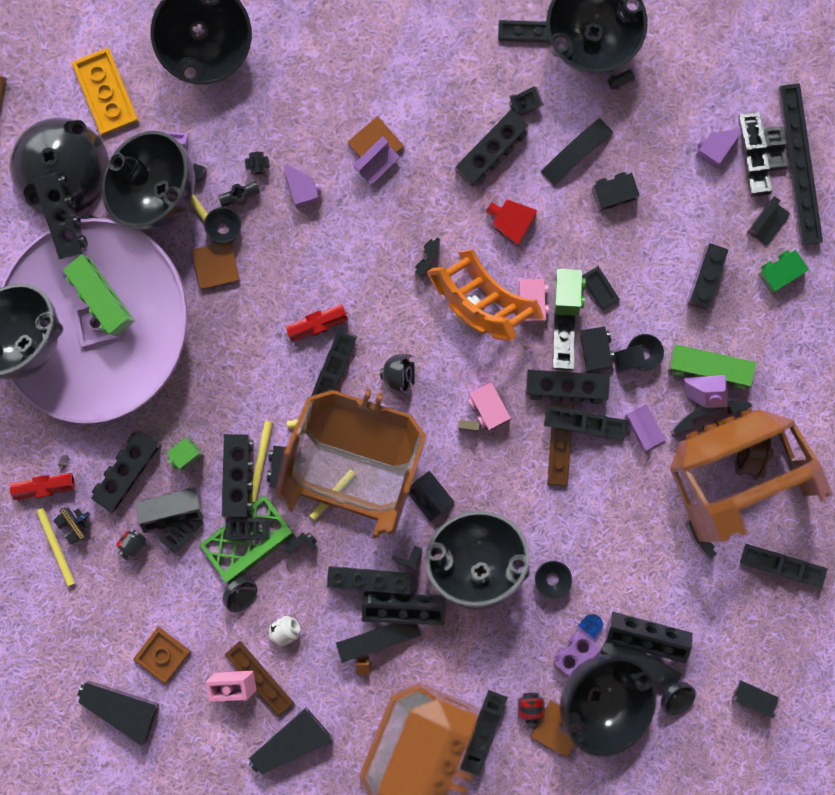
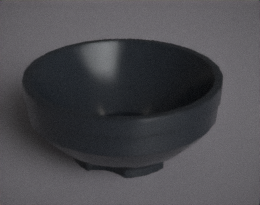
(218, 216)
(655, 348)
(564, 582)
(242, 596)
(677, 698)

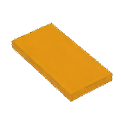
(105, 91)

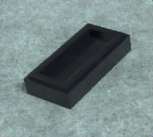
(600, 288)

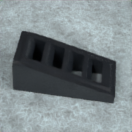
(247, 536)
(174, 548)

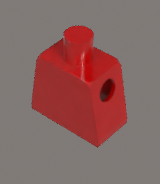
(511, 219)

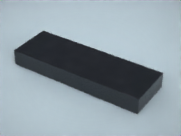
(523, 31)

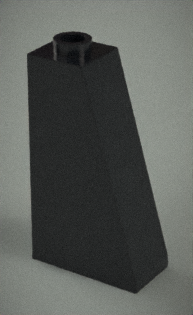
(120, 709)
(292, 741)

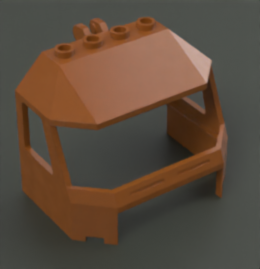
(721, 519)

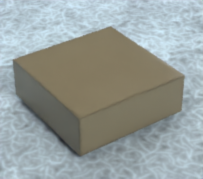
(468, 425)

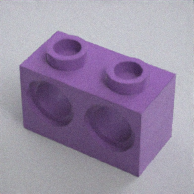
(571, 651)

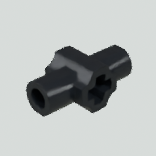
(249, 191)

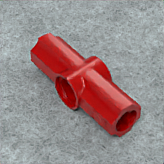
(316, 322)
(42, 486)

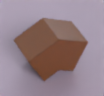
(362, 665)

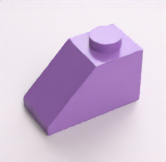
(717, 145)
(302, 187)
(708, 391)

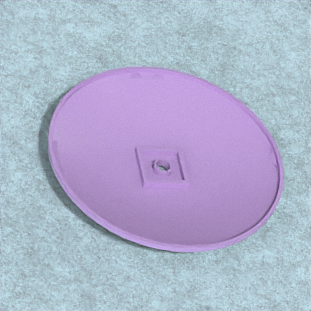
(95, 373)

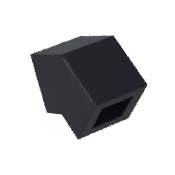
(199, 172)

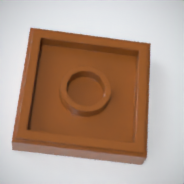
(371, 134)
(215, 265)
(161, 655)
(549, 733)

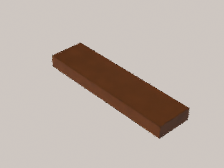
(559, 454)
(265, 684)

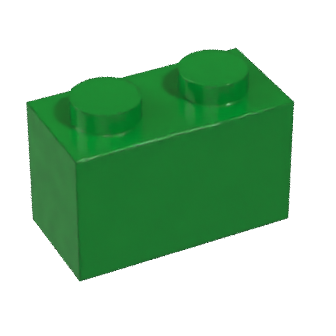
(783, 271)

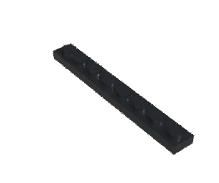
(800, 164)

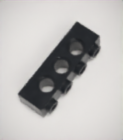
(510, 122)
(57, 226)
(599, 382)
(231, 445)
(124, 483)
(369, 580)
(403, 608)
(649, 637)

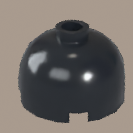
(398, 374)

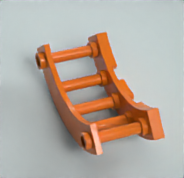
(497, 325)

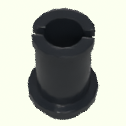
(621, 79)

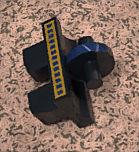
(67, 517)

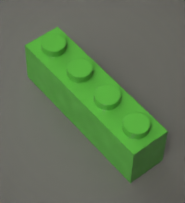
(98, 295)
(704, 364)

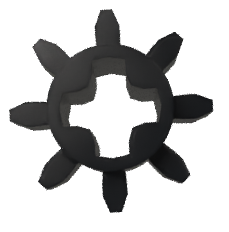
(257, 163)

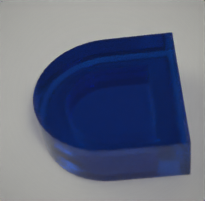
(591, 624)

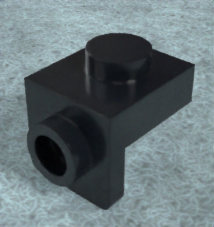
(526, 101)
(295, 542)

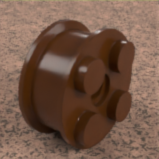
(754, 459)

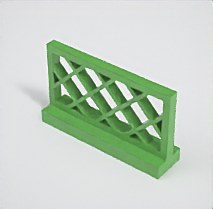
(253, 556)

